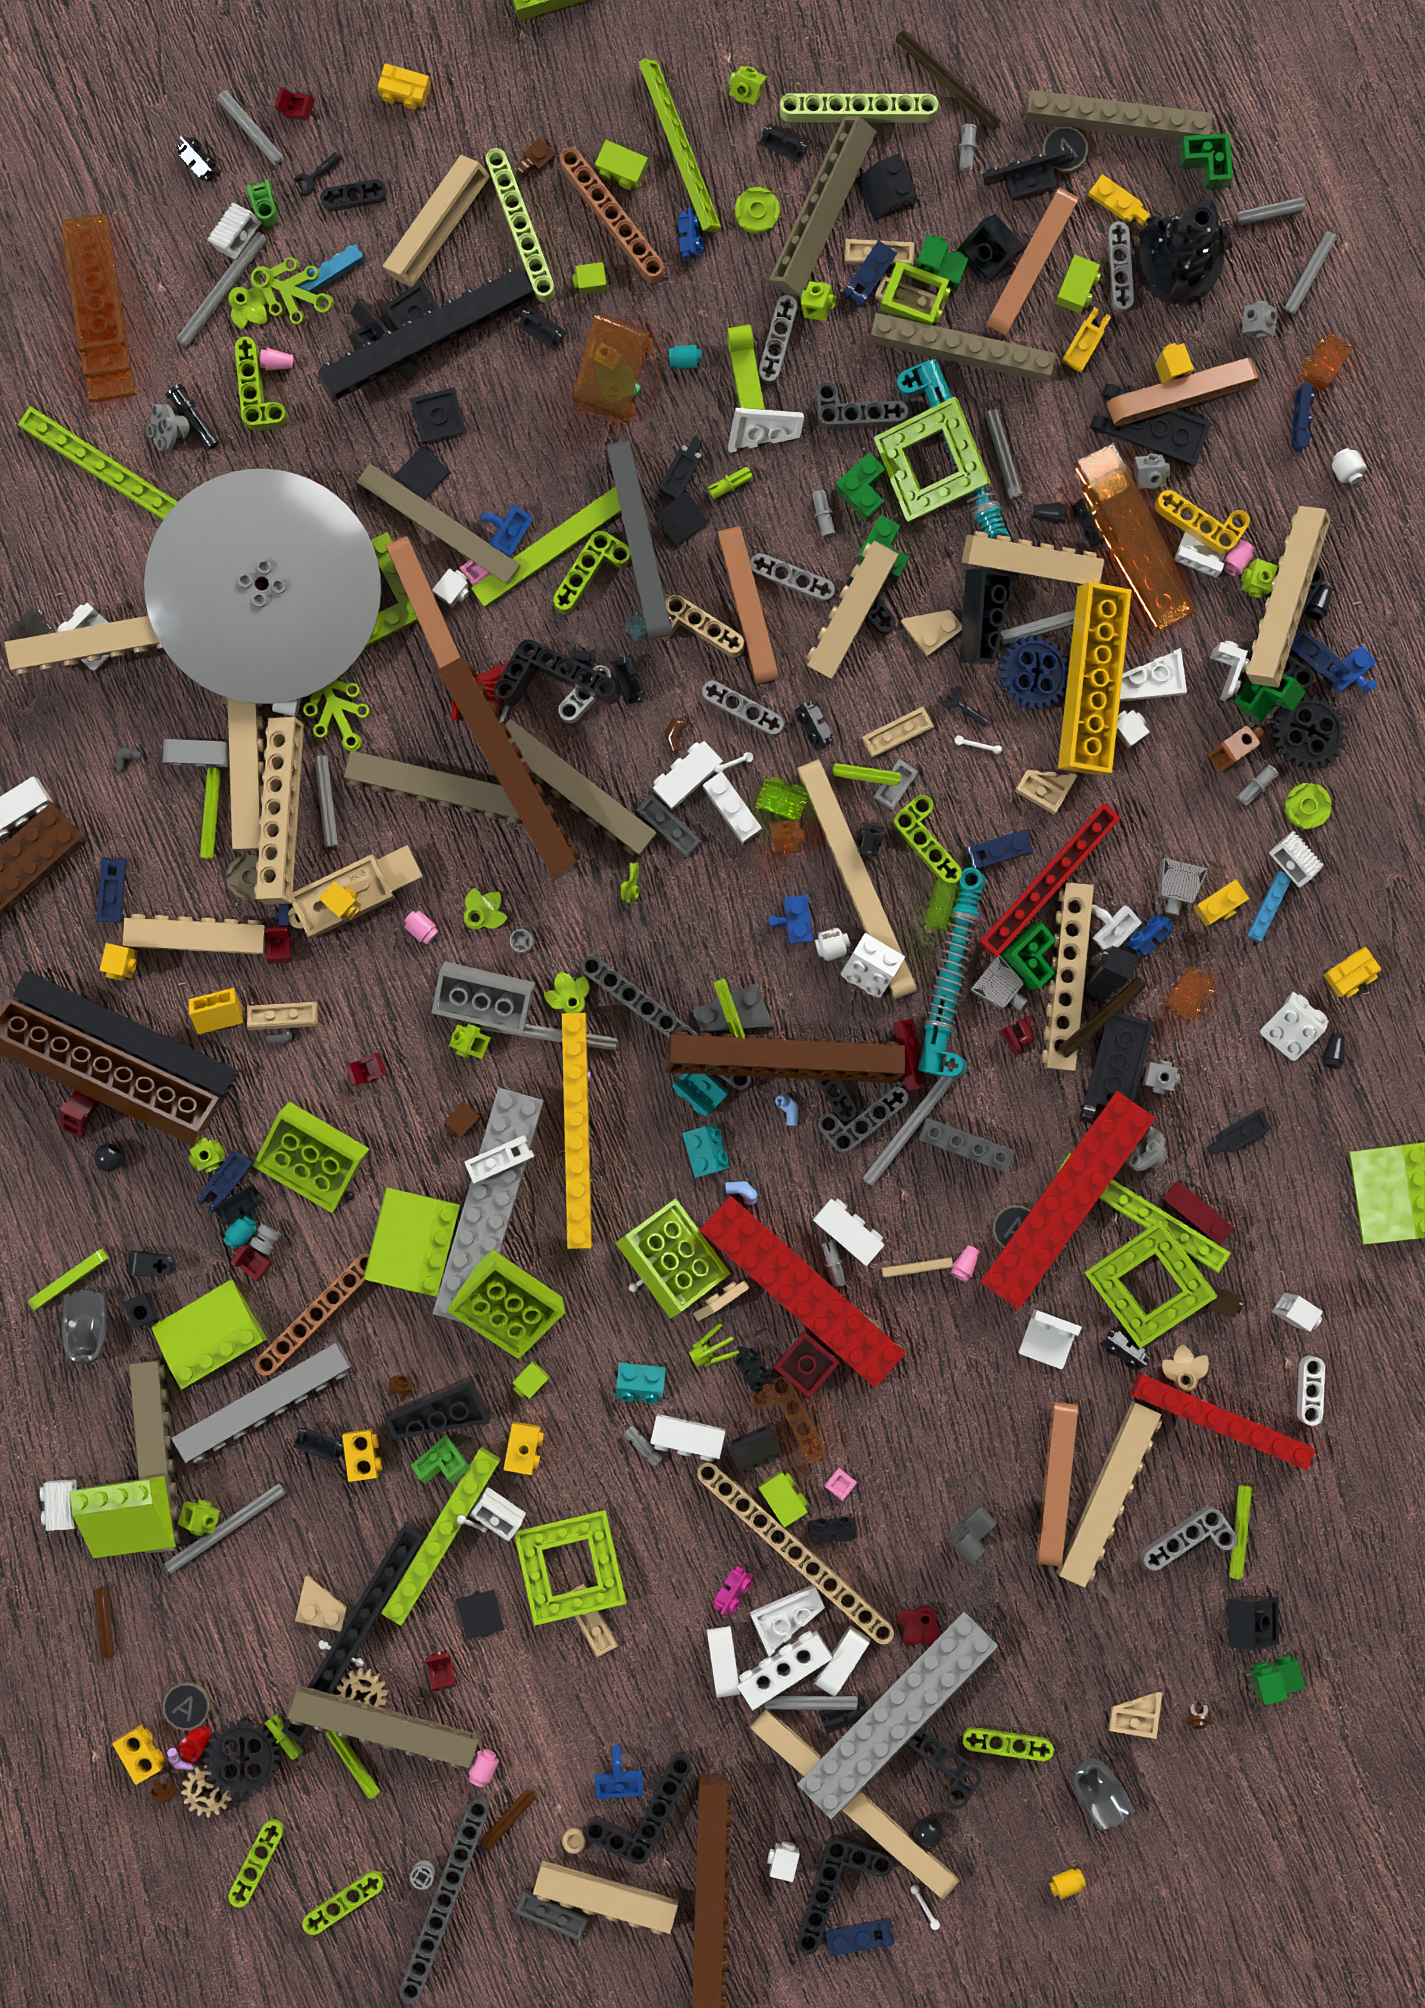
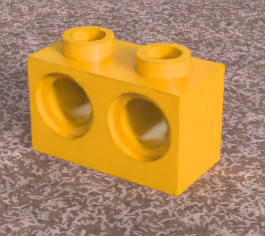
(354, 1455)
(132, 1756)

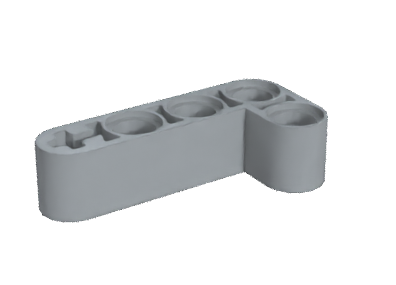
(1185, 1543)

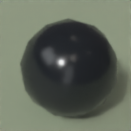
(108, 1157)
(928, 1832)

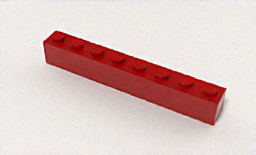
(1049, 880)
(1222, 1421)

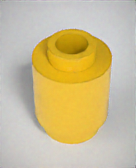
(1067, 1883)

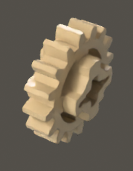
(357, 1684)
(210, 1799)

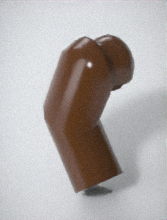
(671, 733)

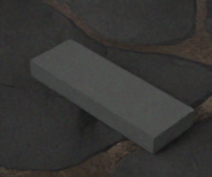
(668, 826)
(552, 1915)

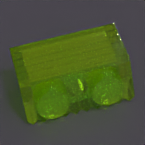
(782, 799)
(939, 905)

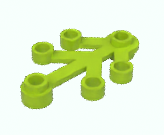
(288, 288)
(334, 706)

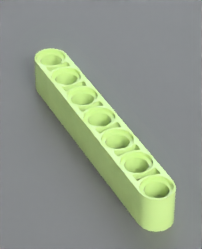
(867, 101)
(517, 215)

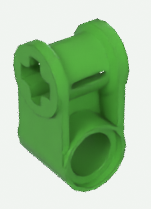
(262, 200)

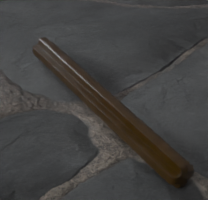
(948, 80)

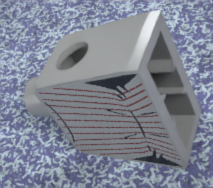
(1179, 883)
(999, 985)

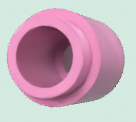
(1238, 558)
(421, 927)
(483, 1768)

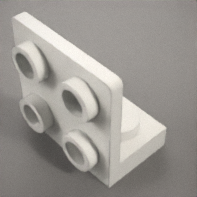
(1200, 557)
(1048, 1339)

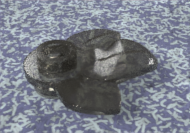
(32, 624)

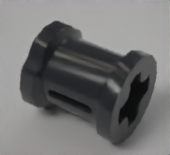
(584, 657)

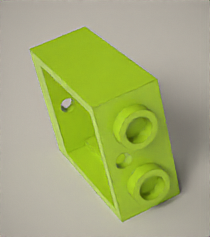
(899, 310)

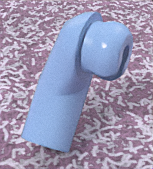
(788, 1105)
(744, 1189)

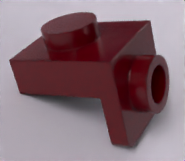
(294, 105)
(278, 945)
(366, 1069)
(251, 1262)
(440, 1671)

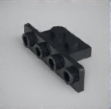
(1029, 176)
(372, 330)

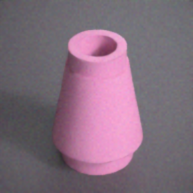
(275, 360)
(965, 1264)

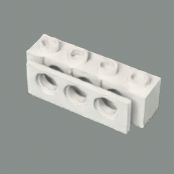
(758, 1694)

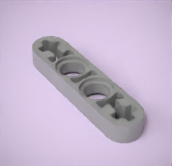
(1120, 266)
(778, 339)
(793, 574)
(744, 705)

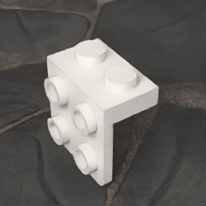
(84, 617)
(1232, 655)
(872, 966)
(1295, 1026)

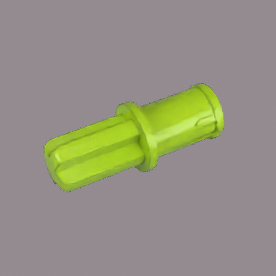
(730, 482)
(288, 1744)

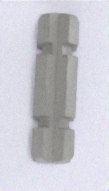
(642, 1445)

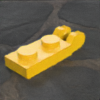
(1085, 342)

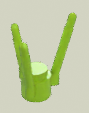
(702, 1354)

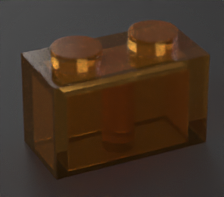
(1326, 361)
(1189, 994)

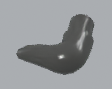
(126, 753)
(280, 1039)

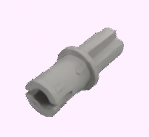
(967, 147)
(823, 513)
(1258, 785)
(833, 1263)

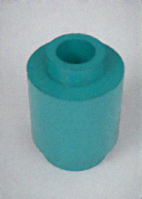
(684, 356)
(240, 1232)

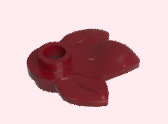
(918, 1629)

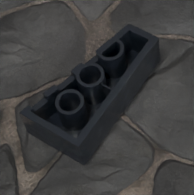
(984, 613)
(1108, 973)
(444, 1409)

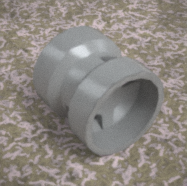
(522, 938)
(265, 1239)
(422, 1869)

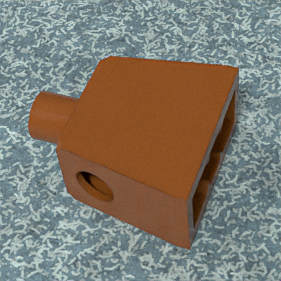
(1235, 747)

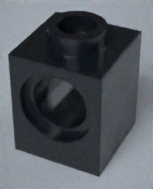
(131, 1308)

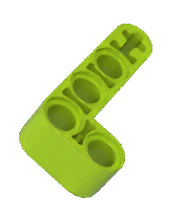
(744, 367)
(254, 383)
(587, 574)
(931, 843)

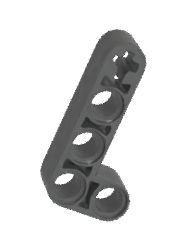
(861, 409)
(866, 1116)
(969, 1531)

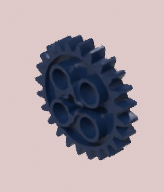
(1015, 668)

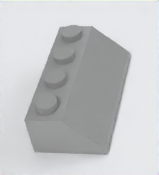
(483, 997)

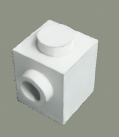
(452, 588)
(1131, 728)
(783, 1861)

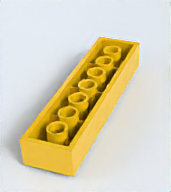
(1094, 679)

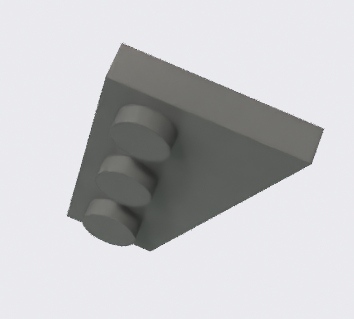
(749, 1007)

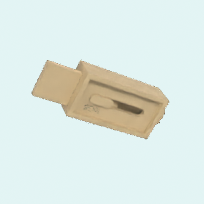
(369, 878)

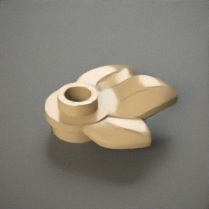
(1185, 1365)

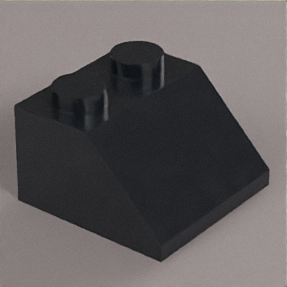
(887, 187)
(990, 248)
(754, 1448)
(1253, 1622)

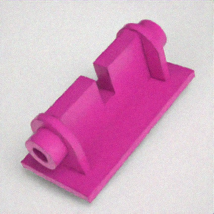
(739, 1584)

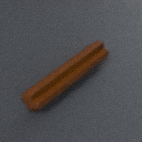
(103, 1622)
(508, 1819)

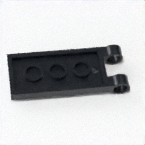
(1169, 433)
(1117, 1062)

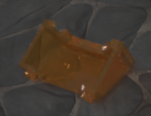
(611, 368)

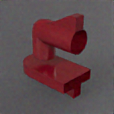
(1027, 1037)

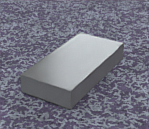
(890, 794)

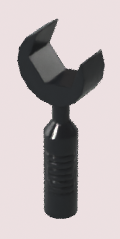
(320, 170)
(967, 710)

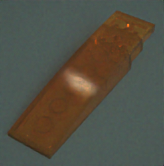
(98, 308)
(1133, 536)

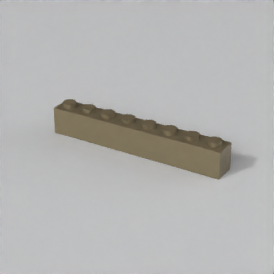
(1115, 116)
(822, 205)
(962, 348)
(429, 785)
(581, 793)
(151, 1431)
(381, 1726)

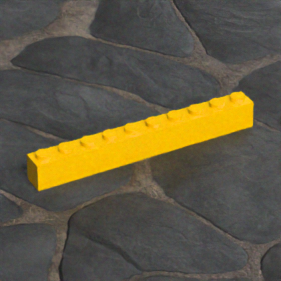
(576, 1130)

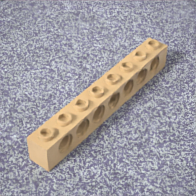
(285, 820)
(1083, 896)

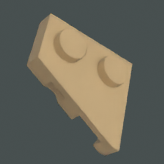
(932, 629)
(1045, 788)
(716, 1302)
(320, 1607)
(1137, 1716)

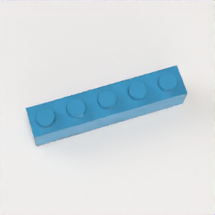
(333, 269)
(1268, 907)

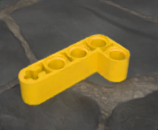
(1198, 518)

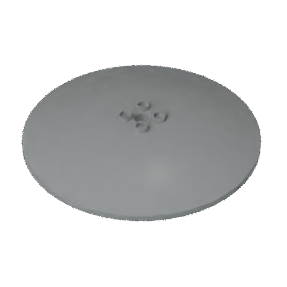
(273, 640)

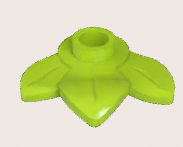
(250, 309)
(629, 888)
(486, 907)
(567, 990)

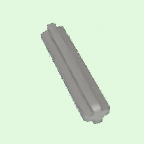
(1271, 211)

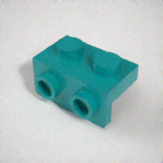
(701, 1091)
(705, 1150)
(640, 1383)

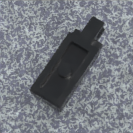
(681, 469)
(1240, 1133)

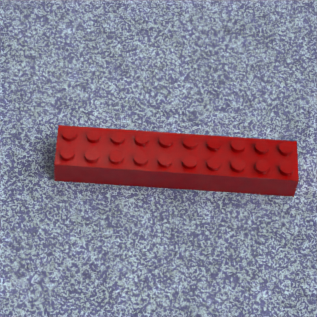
(1067, 1199)
(802, 1291)

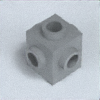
(1259, 320)
(1151, 471)
(1153, 1080)

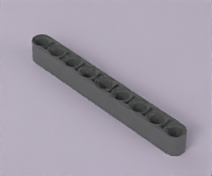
(639, 540)
(636, 1004)
(441, 1909)

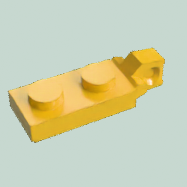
(1118, 201)

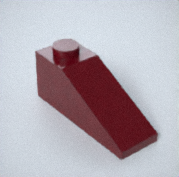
(1198, 1213)

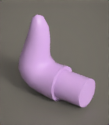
(176, 1761)

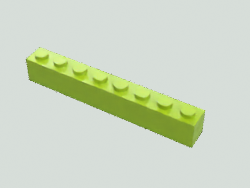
(440, 1536)

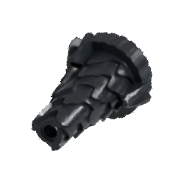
(1182, 253)

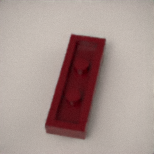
(906, 1036)

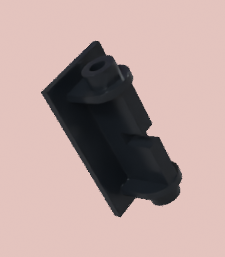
(783, 143)
(191, 151)
(541, 328)
(1087, 521)
(631, 688)
(817, 734)
(241, 1202)
(1132, 1356)
(749, 1361)
(317, 1445)
(822, 1529)
(838, 1719)

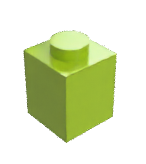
(590, 278)
(530, 1380)

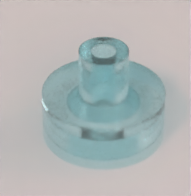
(636, 627)

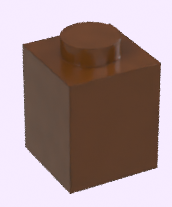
(462, 1120)

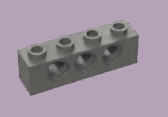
(965, 1145)

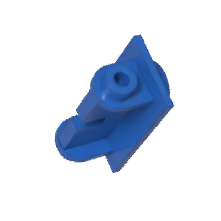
(693, 242)
(1141, 941)

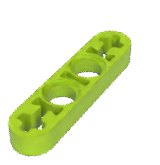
(68, 1279)
(1007, 1745)
(258, 1864)
(342, 1901)

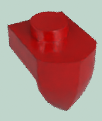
(194, 1743)

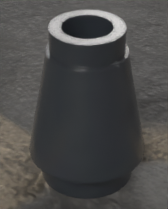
(1050, 512)
(1319, 604)
(1334, 1052)

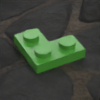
(439, 1457)

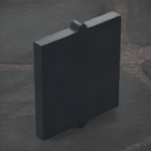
(422, 473)
(681, 518)
(480, 1614)

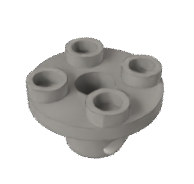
(166, 427)
(1148, 1151)

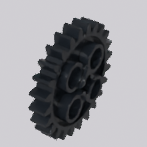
(1302, 751)
(263, 1759)

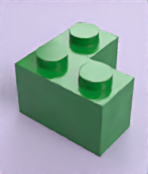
(1212, 154)
(939, 261)
(857, 484)
(885, 533)
(1258, 699)
(1025, 955)
(1276, 1679)

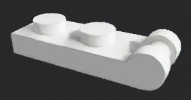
(498, 1159)

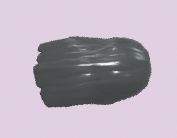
(84, 1325)
(1101, 1793)

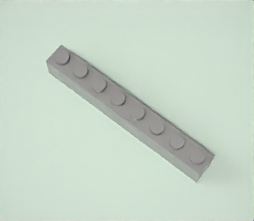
(261, 1402)

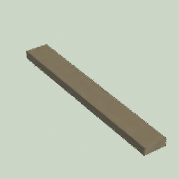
(438, 524)

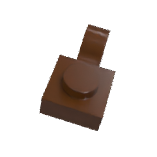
(536, 157)

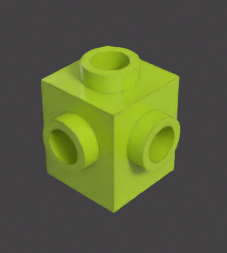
(746, 85)
(817, 300)
(1258, 578)
(469, 1041)
(214, 1151)
(199, 1517)

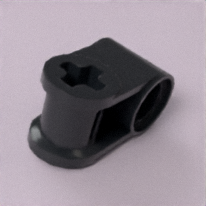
(870, 839)
(147, 1264)

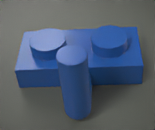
(509, 529)
(1357, 663)
(796, 919)
(618, 1783)

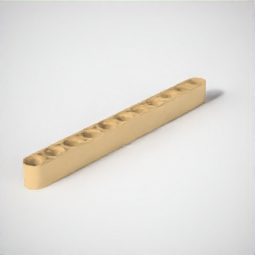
(852, 868)
(801, 1562)
(860, 1809)

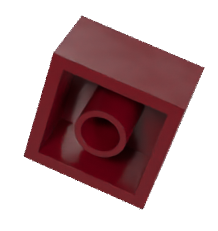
(806, 1364)

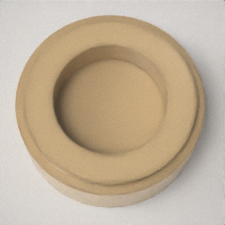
(574, 1840)

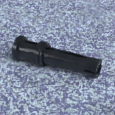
(186, 408)

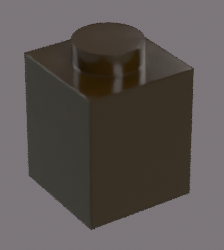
(1226, 1302)

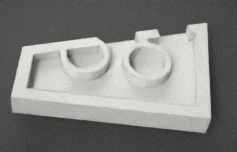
(762, 426)
(1156, 679)
(785, 1616)

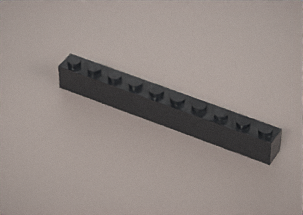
(425, 334)
(126, 1033)
(362, 1618)

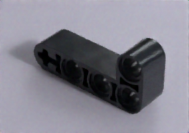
(938, 1761)

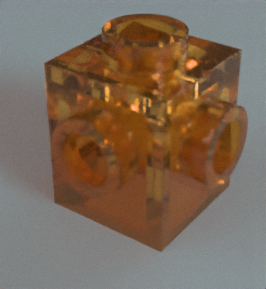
(786, 837)

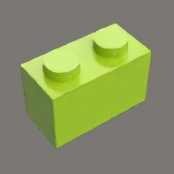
(621, 165)
(1077, 284)
(783, 1498)

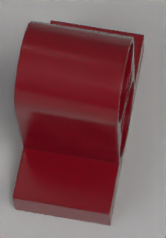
(77, 1113)

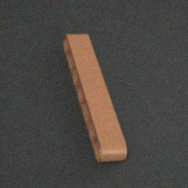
(607, 205)
(1032, 261)
(1182, 392)
(422, 601)
(748, 605)
(306, 1319)
(1057, 1484)

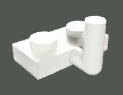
(1116, 927)

